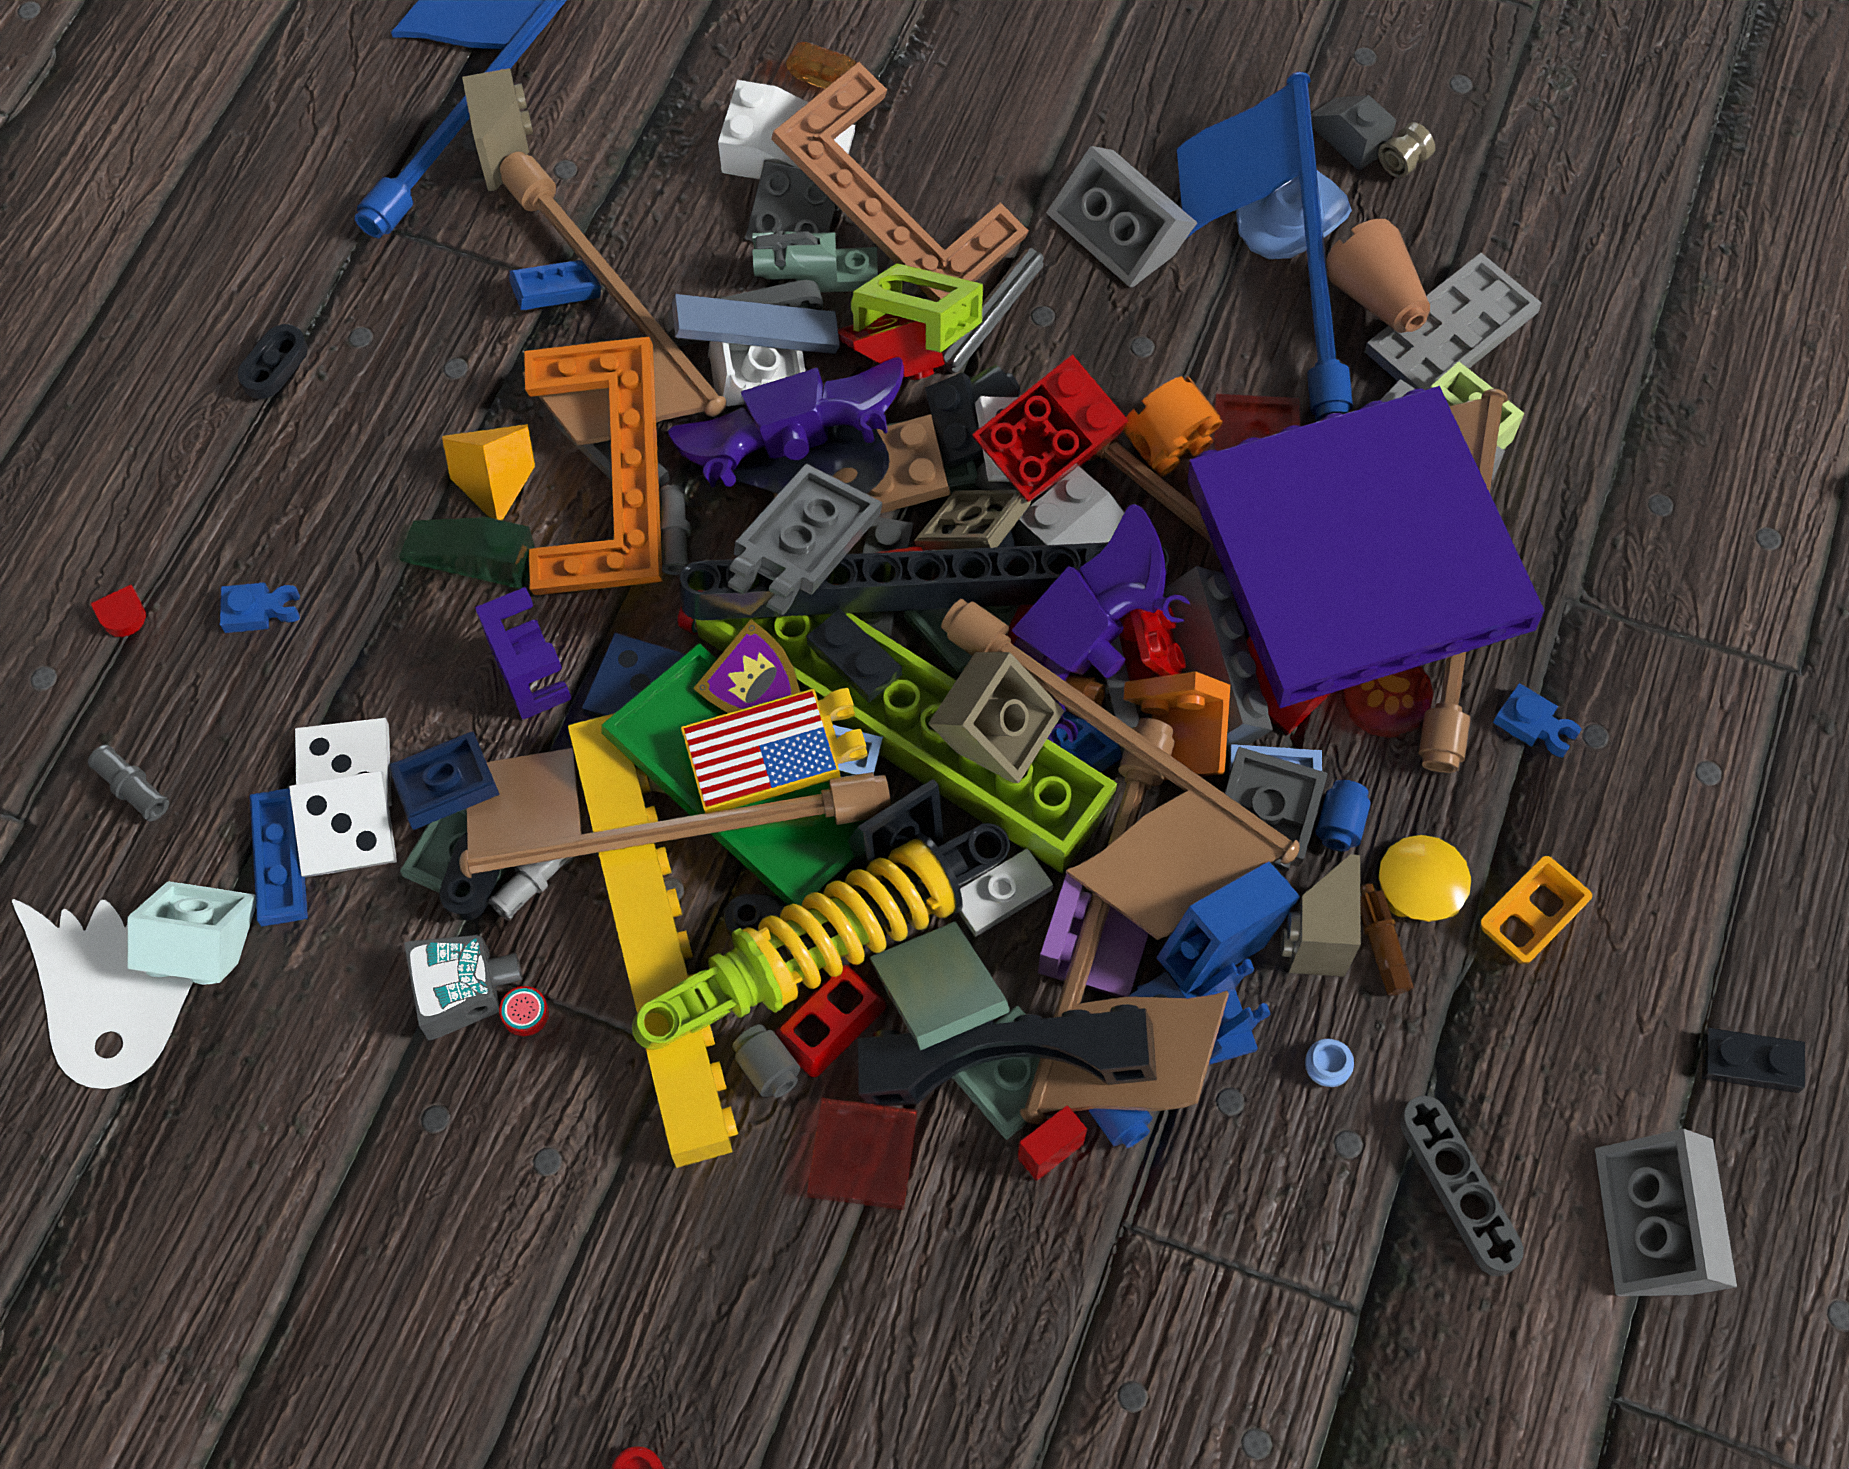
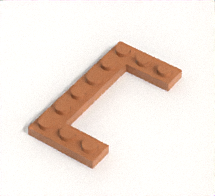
(811, 145)

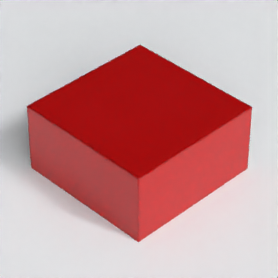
(1051, 1143)

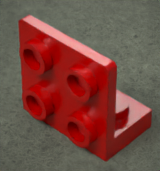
(1150, 645)

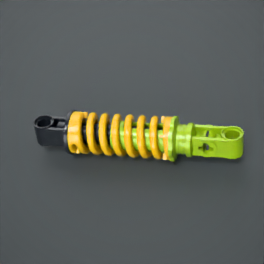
(823, 930)

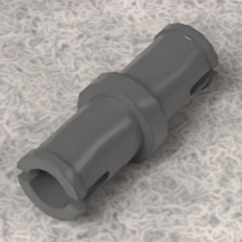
(673, 529)
(128, 783)

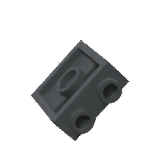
(1278, 794)

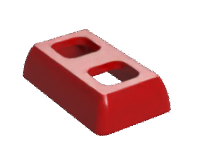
(843, 1027)

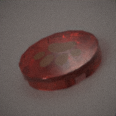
(1390, 702)

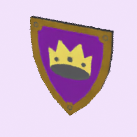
(749, 672)

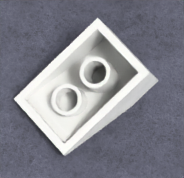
(749, 127)

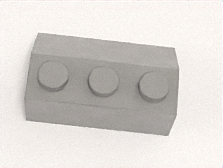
(1120, 216)
(1665, 1215)

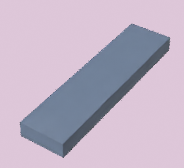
(755, 324)

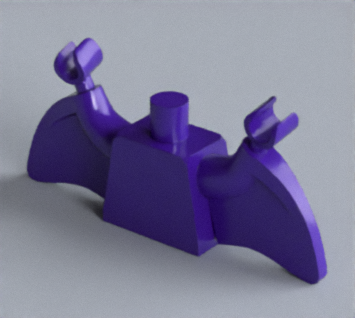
(790, 418)
(1082, 609)

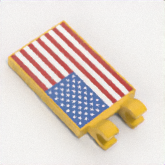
(771, 748)

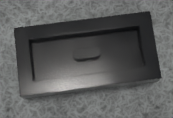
(955, 419)
(854, 655)
(1753, 1060)

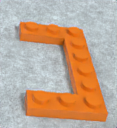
(635, 552)

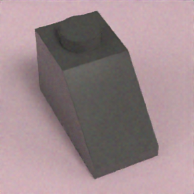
(1354, 127)

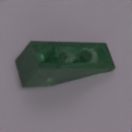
(471, 548)

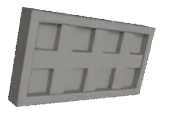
(1464, 323)

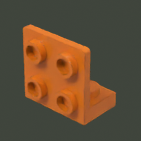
(1195, 710)

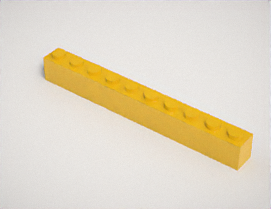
(652, 947)

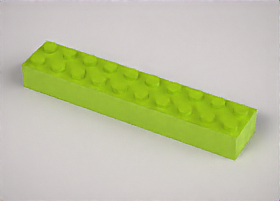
(1046, 812)

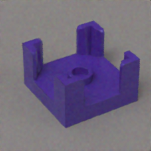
(522, 654)

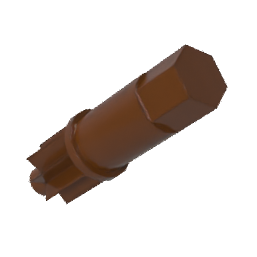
(1384, 940)

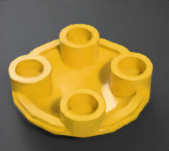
(1424, 878)

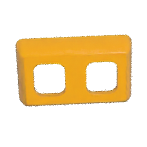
(1517, 903)

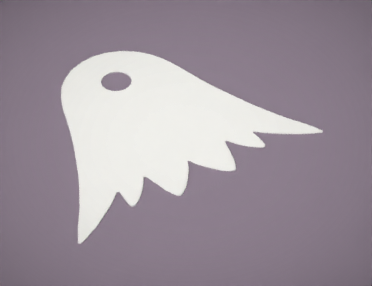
(95, 993)

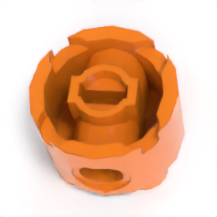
(1172, 424)

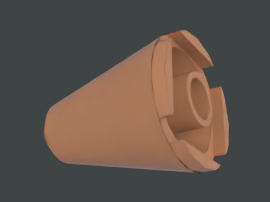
(1380, 275)

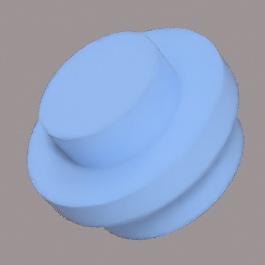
(1329, 1062)

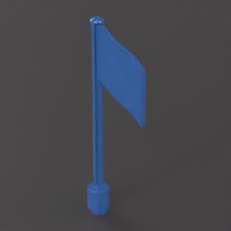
(465, 23)
(1245, 162)

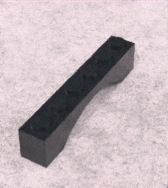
(1107, 1044)

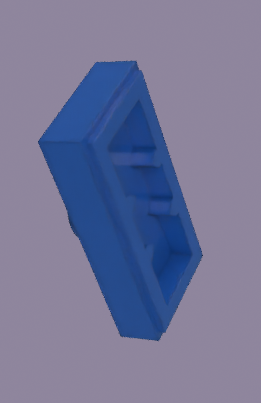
(554, 284)

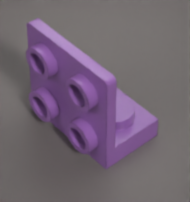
(1117, 951)

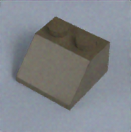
(497, 120)
(997, 715)
(1326, 925)

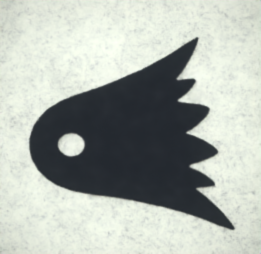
(842, 450)

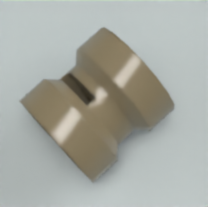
(1410, 147)

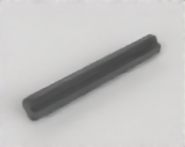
(994, 308)

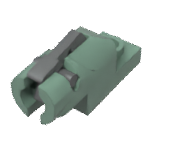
(814, 259)

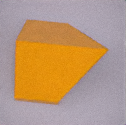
(490, 466)

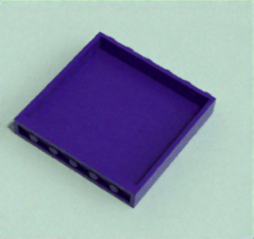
(1362, 545)

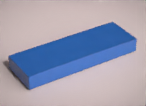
(277, 869)

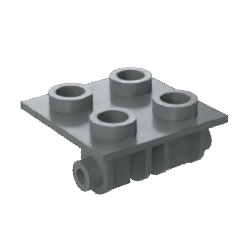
(789, 203)

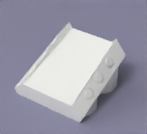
(747, 366)

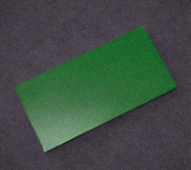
(785, 855)

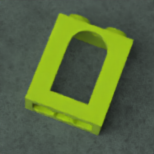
(944, 320)

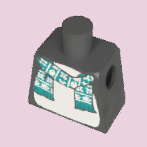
(456, 982)

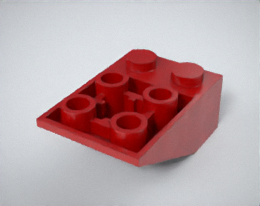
(1051, 429)

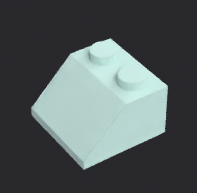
(189, 932)

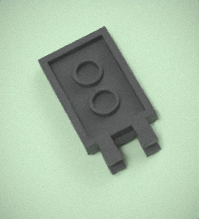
(802, 536)

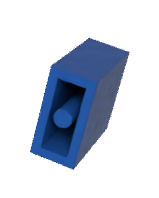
(1227, 926)

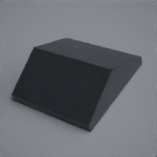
(897, 824)

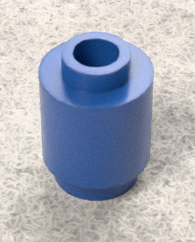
(1343, 815)
(1122, 1125)

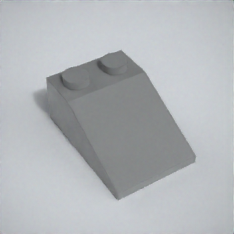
(1070, 513)

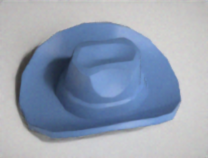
(1276, 222)

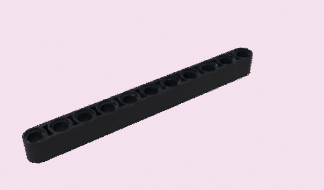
(903, 580)

